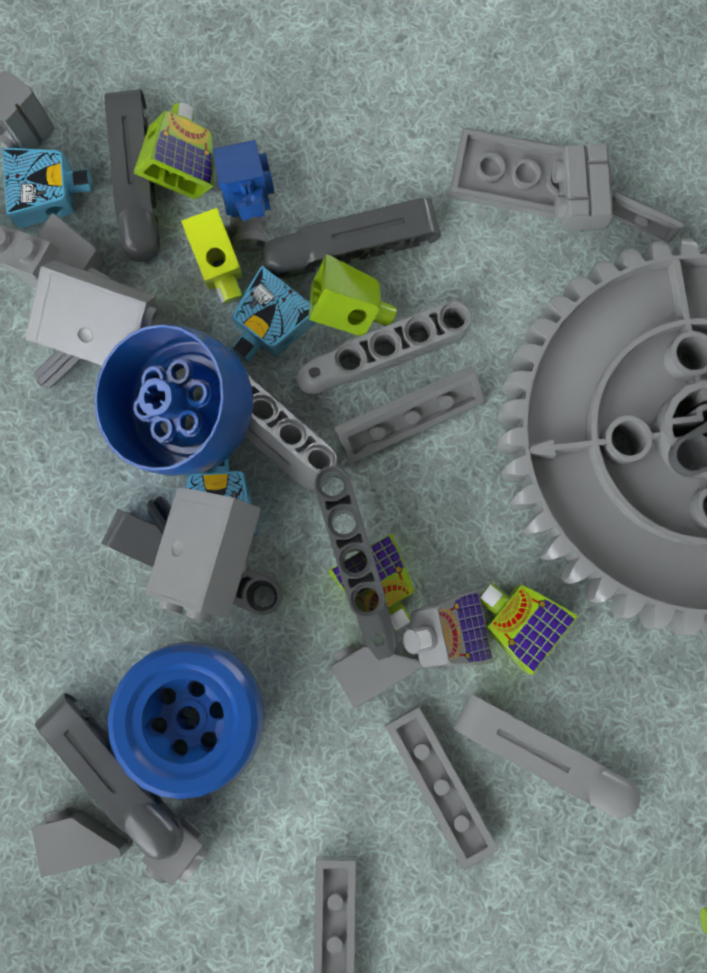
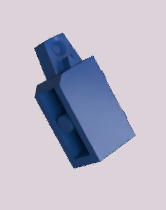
(244, 179)

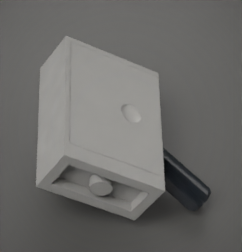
(82, 317)
(200, 552)

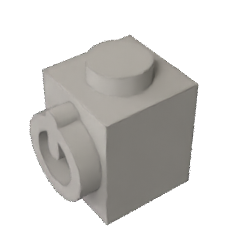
(184, 862)

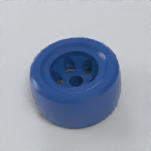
(141, 391)
(150, 755)

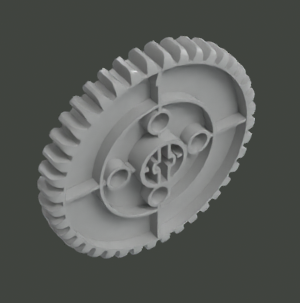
(604, 367)

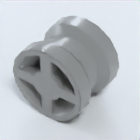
(248, 234)

